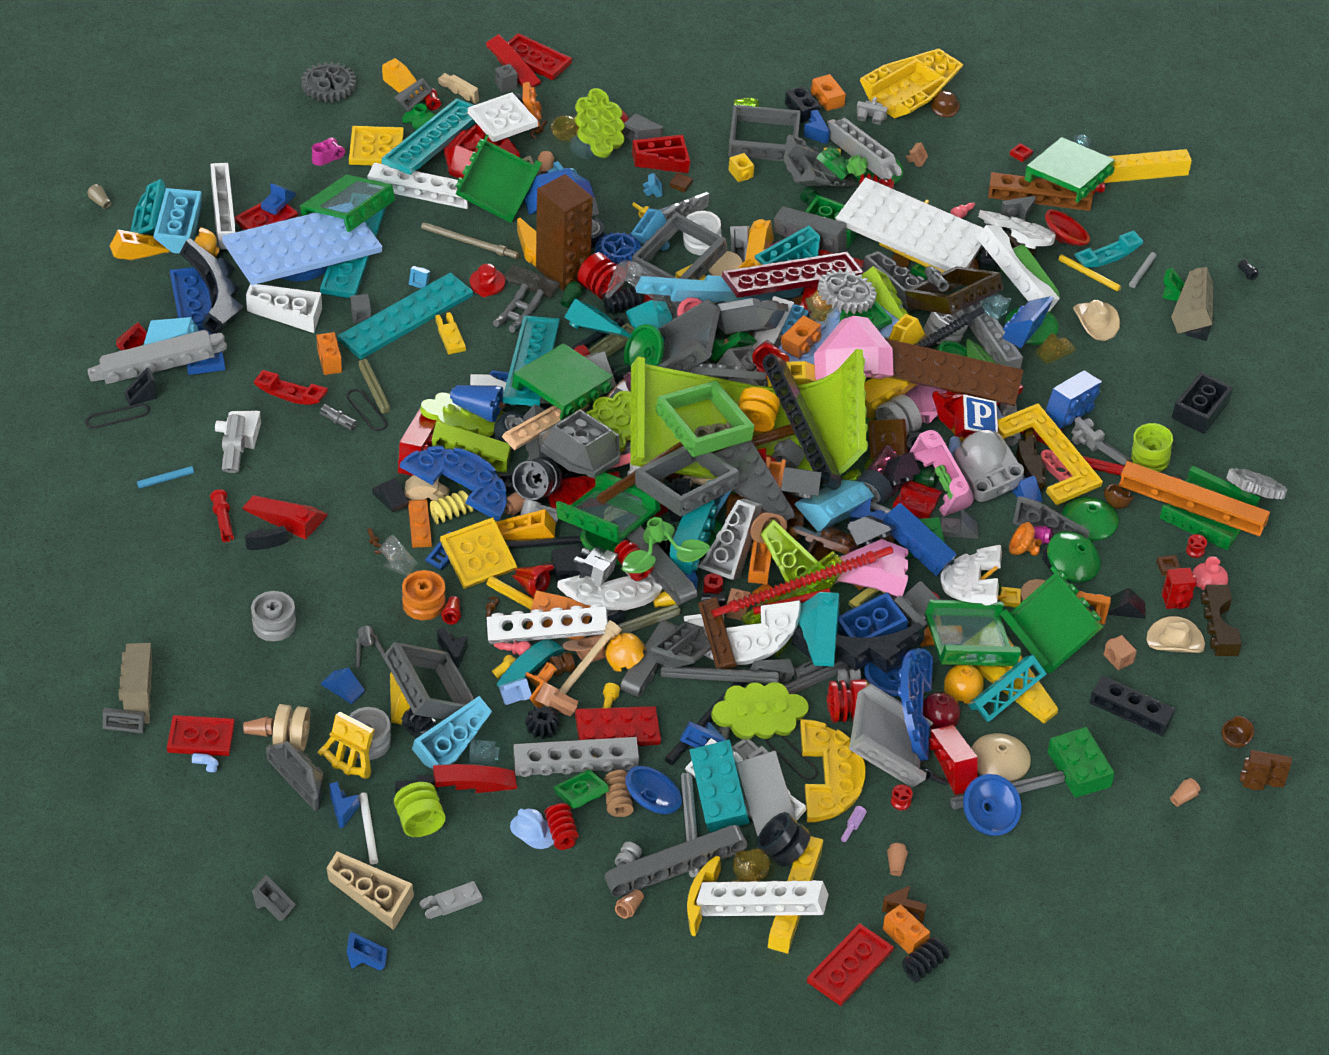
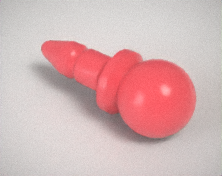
(961, 211)
(516, 648)

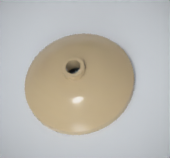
(1002, 756)

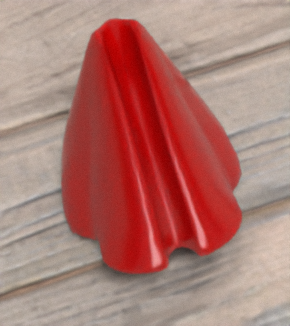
(764, 349)
(533, 578)

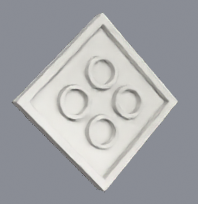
(502, 117)

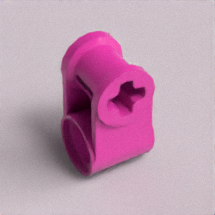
(326, 152)

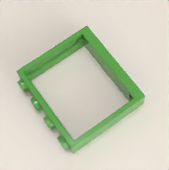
(742, 426)

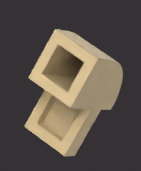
(419, 489)

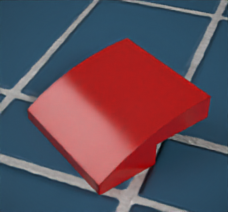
(918, 499)

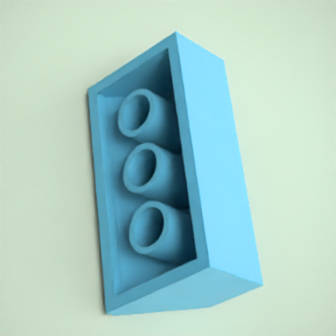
(178, 218)
(834, 505)

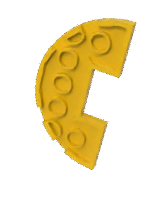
(842, 771)

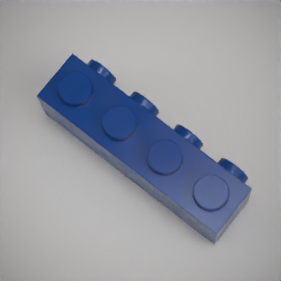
(919, 540)

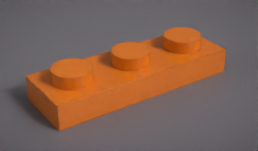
(419, 523)

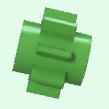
(857, 165)

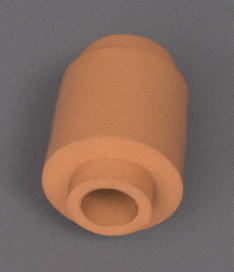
(514, 504)

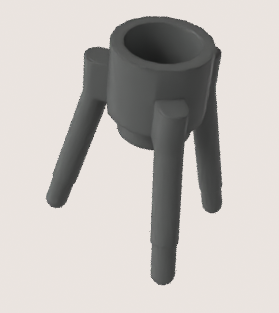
(366, 638)

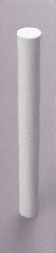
(368, 828)

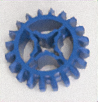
(617, 246)

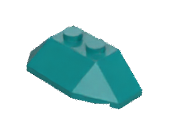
(148, 208)
(796, 246)

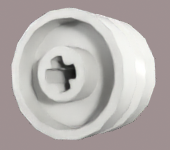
(707, 220)

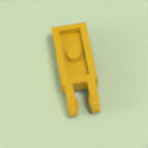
(450, 334)

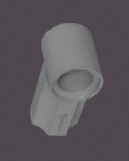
(532, 506)

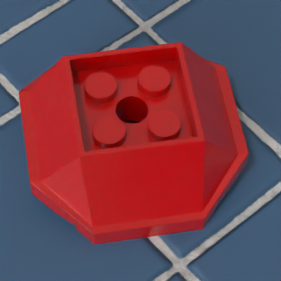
(464, 144)

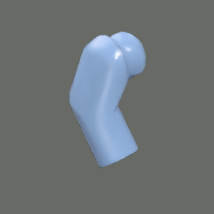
(206, 759)

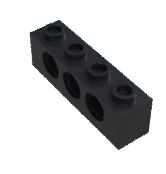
(1132, 705)

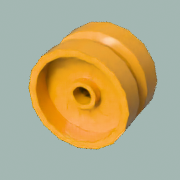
(760, 408)

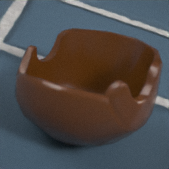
(1117, 496)
(1237, 732)

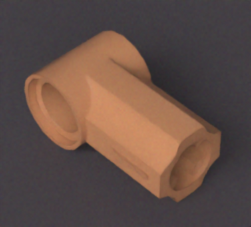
(554, 698)

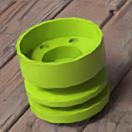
(1152, 446)
(419, 809)

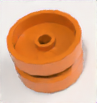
(423, 595)

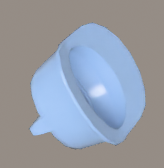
(532, 829)

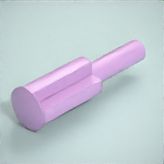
(854, 821)

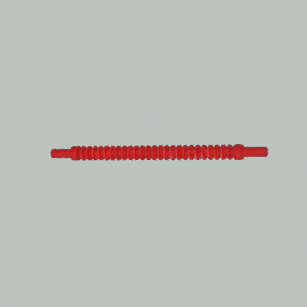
(734, 606)

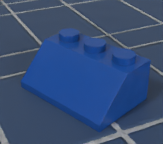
(1026, 321)

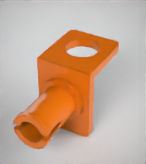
(538, 680)

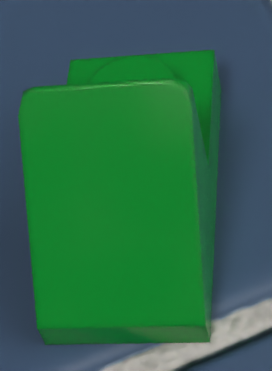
(1173, 284)

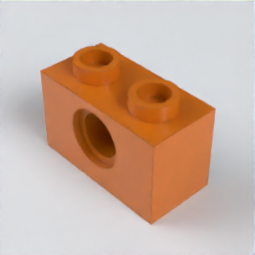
(828, 92)
(801, 336)
(329, 353)
(905, 929)

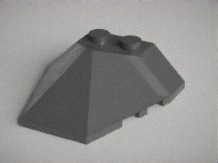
(808, 169)

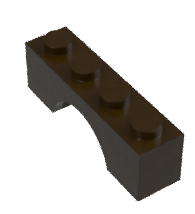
(1224, 638)

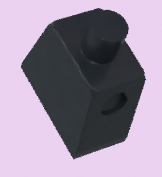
(562, 561)

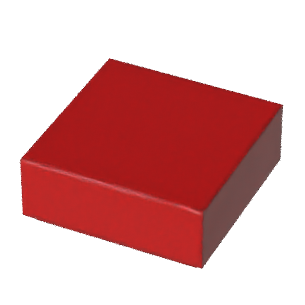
(1021, 152)

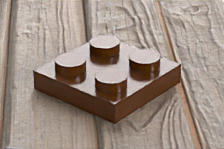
(887, 432)

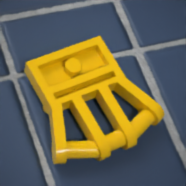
(354, 735)

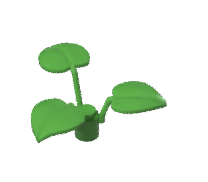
(660, 531)

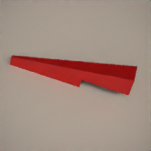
(945, 406)

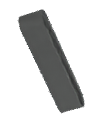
(642, 673)

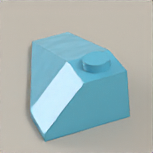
(450, 737)

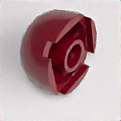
(941, 710)

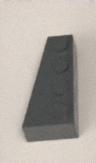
(831, 232)
(898, 276)

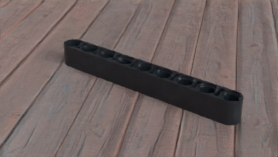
(801, 421)

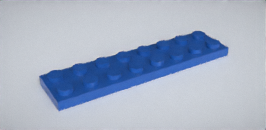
(194, 301)

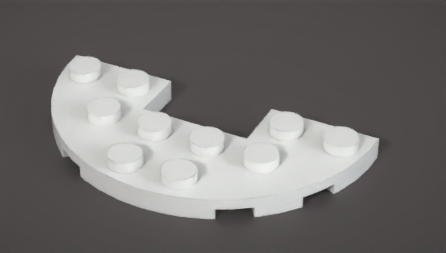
(1025, 232)
(963, 577)
(614, 594)
(760, 640)

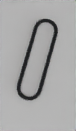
(118, 421)
(375, 429)
(804, 757)

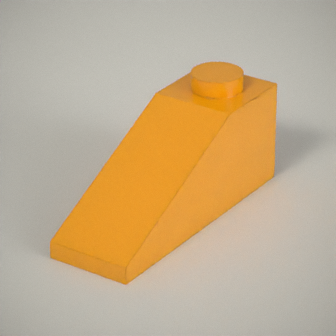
(398, 76)
(760, 238)
(528, 240)
(135, 245)
(528, 526)

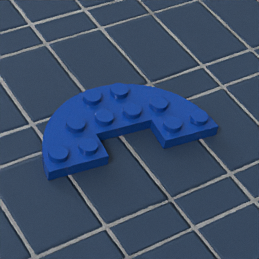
(465, 469)
(915, 680)

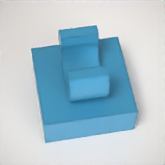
(653, 186)
(419, 277)

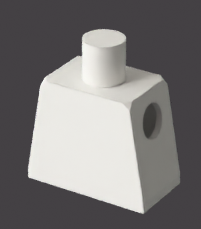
(251, 427)

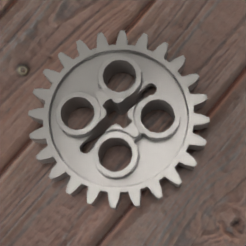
(846, 291)
(1256, 483)

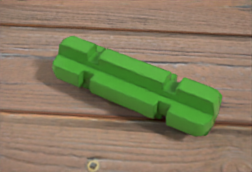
(945, 479)

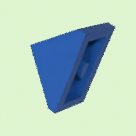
(344, 684)

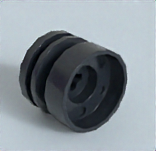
(531, 484)

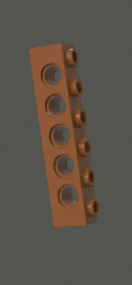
(1046, 193)

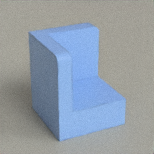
(515, 691)

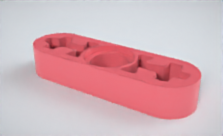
(1056, 464)

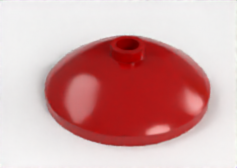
(1066, 228)

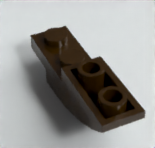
(1029, 459)

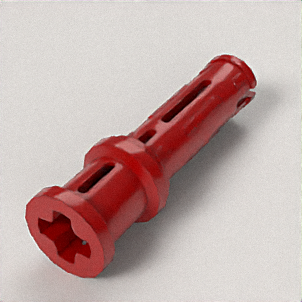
(221, 509)

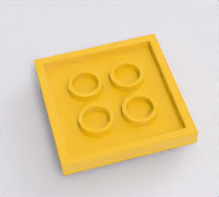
(372, 143)
(478, 553)

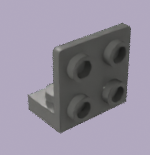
(914, 603)

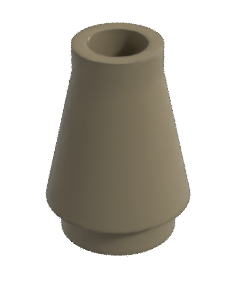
(98, 195)

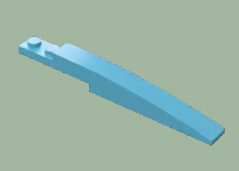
(710, 288)

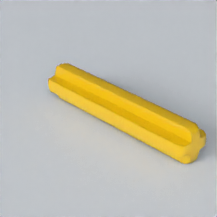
(510, 592)

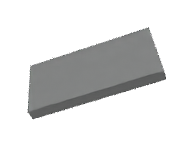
(764, 788)

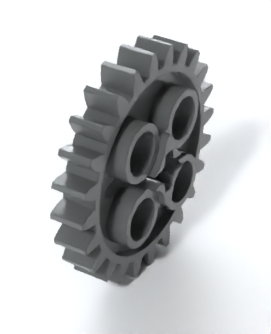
(319, 79)

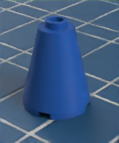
(479, 399)

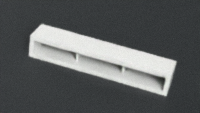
(222, 201)

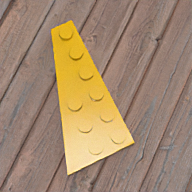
(1033, 700)

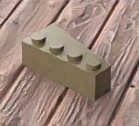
(1195, 302)
(136, 678)

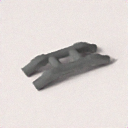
(517, 302)

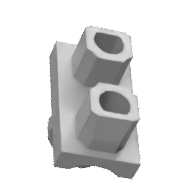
(871, 109)
(1084, 433)

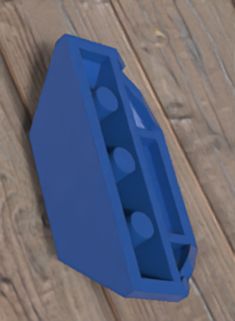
(540, 180)

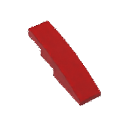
(507, 55)
(474, 776)

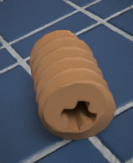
(618, 798)

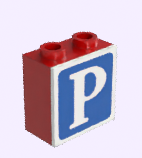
(974, 415)

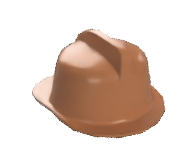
(762, 522)
(584, 645)

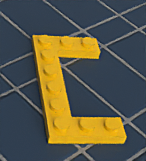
(1083, 478)

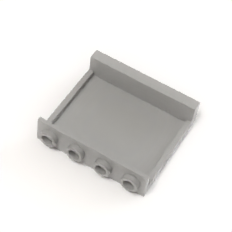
(882, 736)

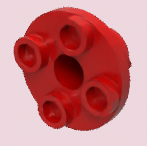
(487, 280)

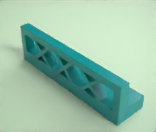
(1005, 680)

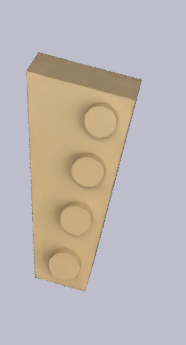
(371, 888)

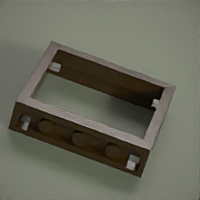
(979, 286)

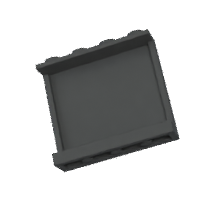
(690, 337)

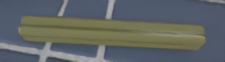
(374, 386)
(649, 619)

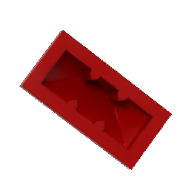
(132, 337)

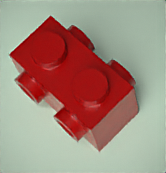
(1178, 588)

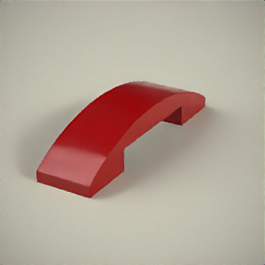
(288, 391)

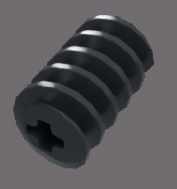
(622, 299)
(924, 959)

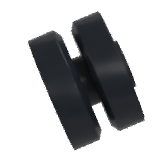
(783, 839)

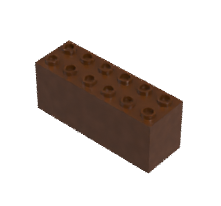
(563, 229)

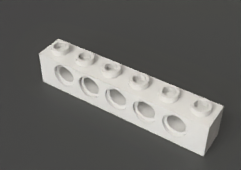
(419, 185)
(538, 632)
(762, 898)

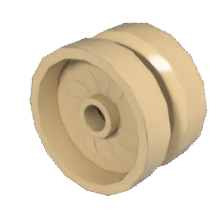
(291, 726)

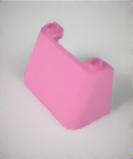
(932, 450)

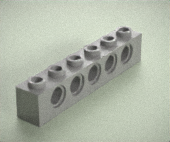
(990, 336)
(568, 750)

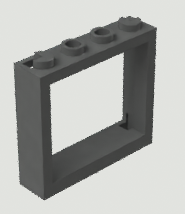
(760, 150)
(677, 222)
(648, 477)
(400, 660)

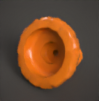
(1024, 540)

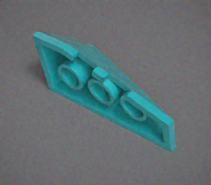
(651, 313)
(591, 318)
(819, 627)

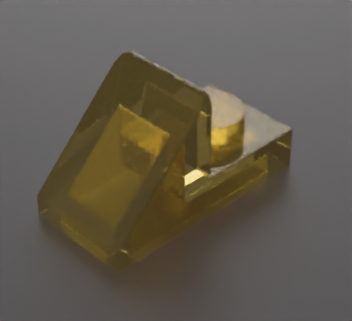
(1054, 349)

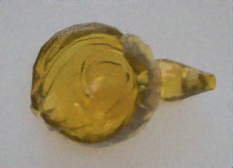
(564, 128)
(818, 307)
(750, 865)

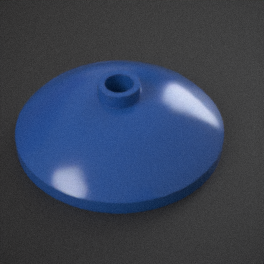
(882, 680)
(653, 790)
(1002, 804)

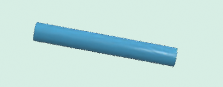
(165, 477)

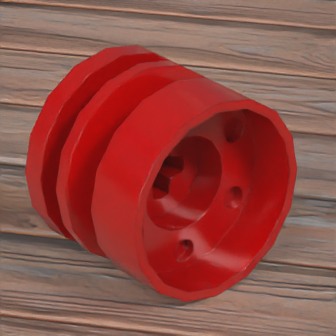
(597, 274)
(843, 700)

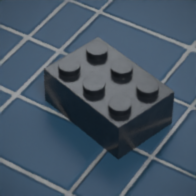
(1202, 402)

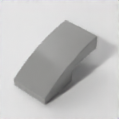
(748, 749)

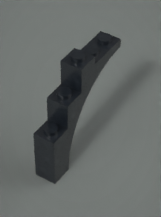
(221, 289)
(881, 651)

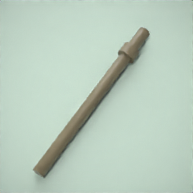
(500, 250)

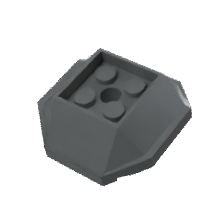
(750, 315)
(581, 444)

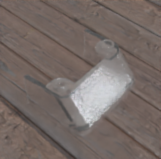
(631, 272)

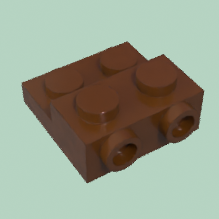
(1264, 769)

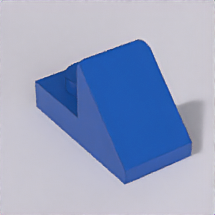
(816, 128)
(277, 199)
(1028, 488)
(864, 510)
(698, 736)
(343, 806)
(365, 951)

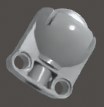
(988, 465)

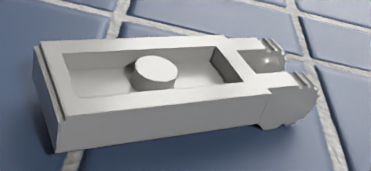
(451, 900)

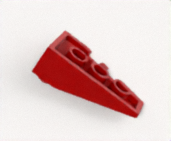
(295, 517)

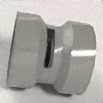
(848, 675)
(629, 853)

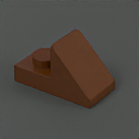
(901, 896)

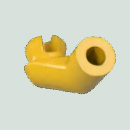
(501, 669)

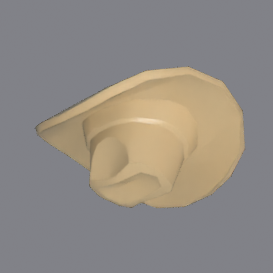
(1098, 319)
(1175, 635)

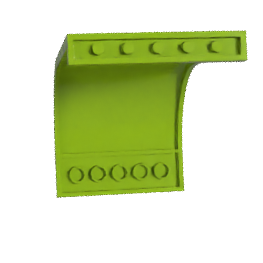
(833, 401)

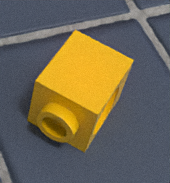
(741, 167)

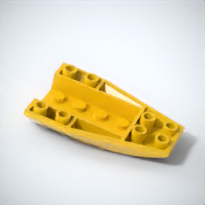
(910, 81)

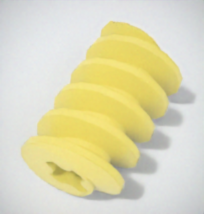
(449, 505)

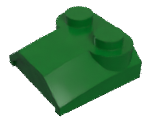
(736, 340)

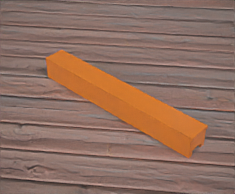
(1194, 498)
(761, 556)

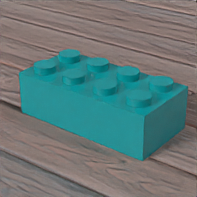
(694, 526)
(719, 786)

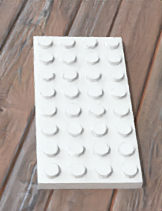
(911, 226)

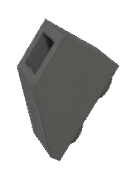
(641, 128)

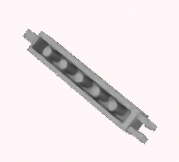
(857, 142)
(157, 356)

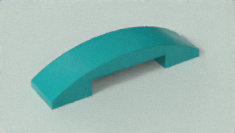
(1127, 244)
(530, 660)

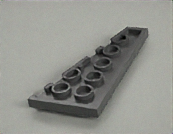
(726, 371)
(755, 479)

